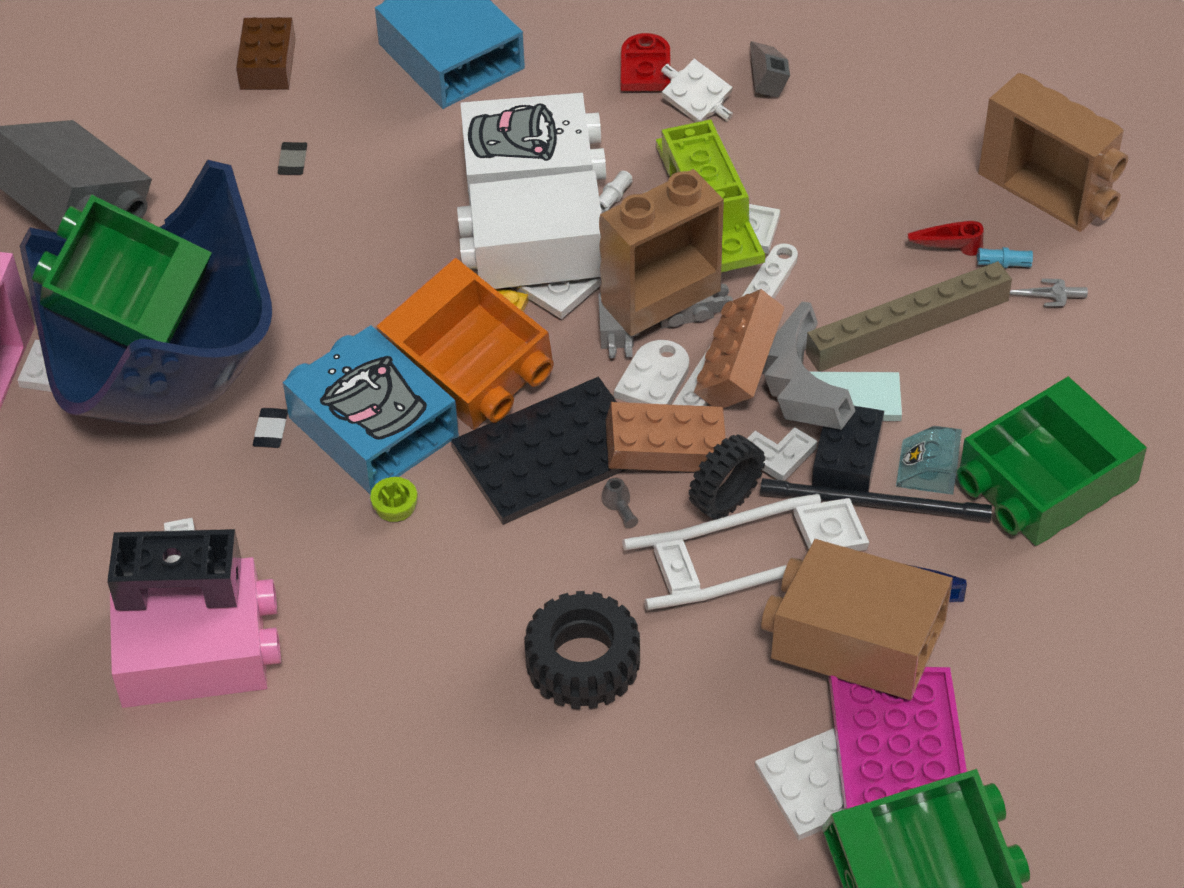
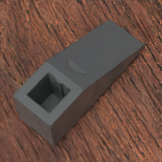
(769, 69)

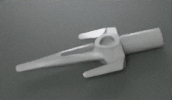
(1057, 292)

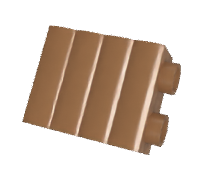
(1052, 152)
(661, 251)

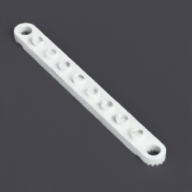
(768, 278)

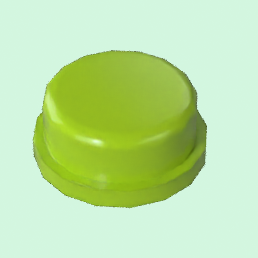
(394, 498)

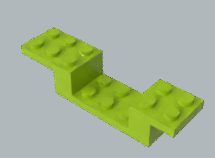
(701, 149)

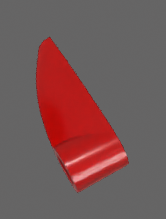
(962, 235)

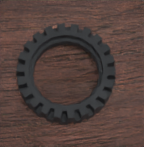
(719, 500)

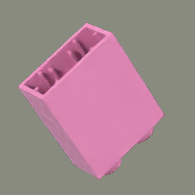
(194, 651)

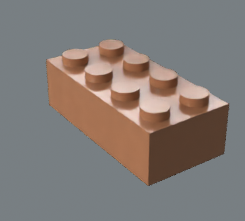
(739, 349)
(662, 435)

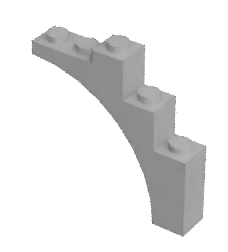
(798, 391)

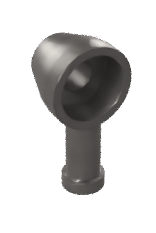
(617, 497)

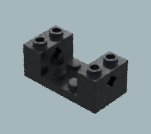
(206, 561)

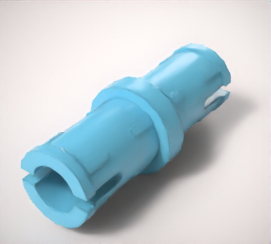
(1005, 257)

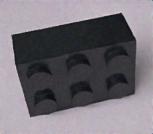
(849, 455)

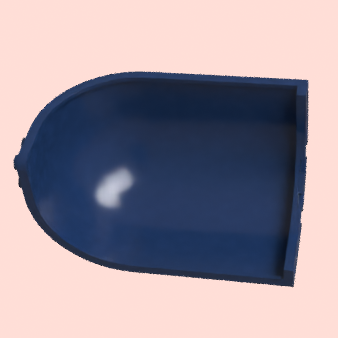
(211, 344)

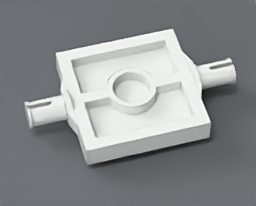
(697, 91)

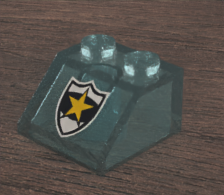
(930, 460)

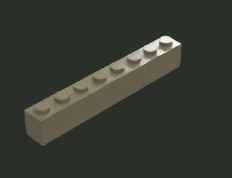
(908, 316)

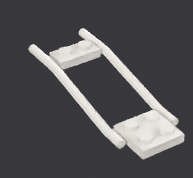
(825, 521)

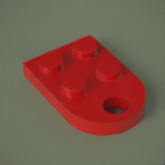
(643, 64)

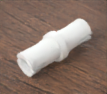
(614, 190)

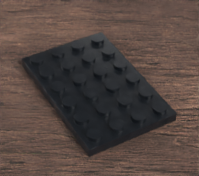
(540, 451)

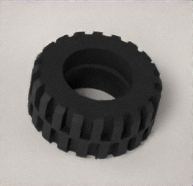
(588, 681)

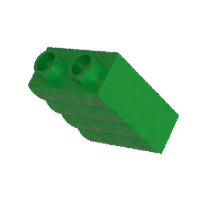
(120, 274)
(1050, 461)
(927, 839)

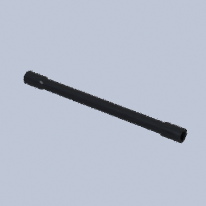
(966, 510)

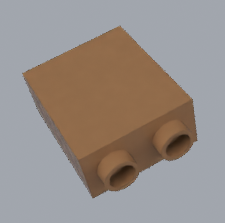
(858, 617)

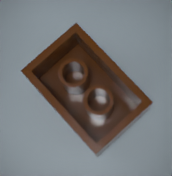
(266, 53)

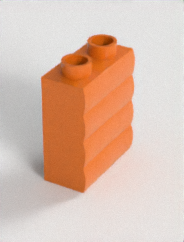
(470, 342)

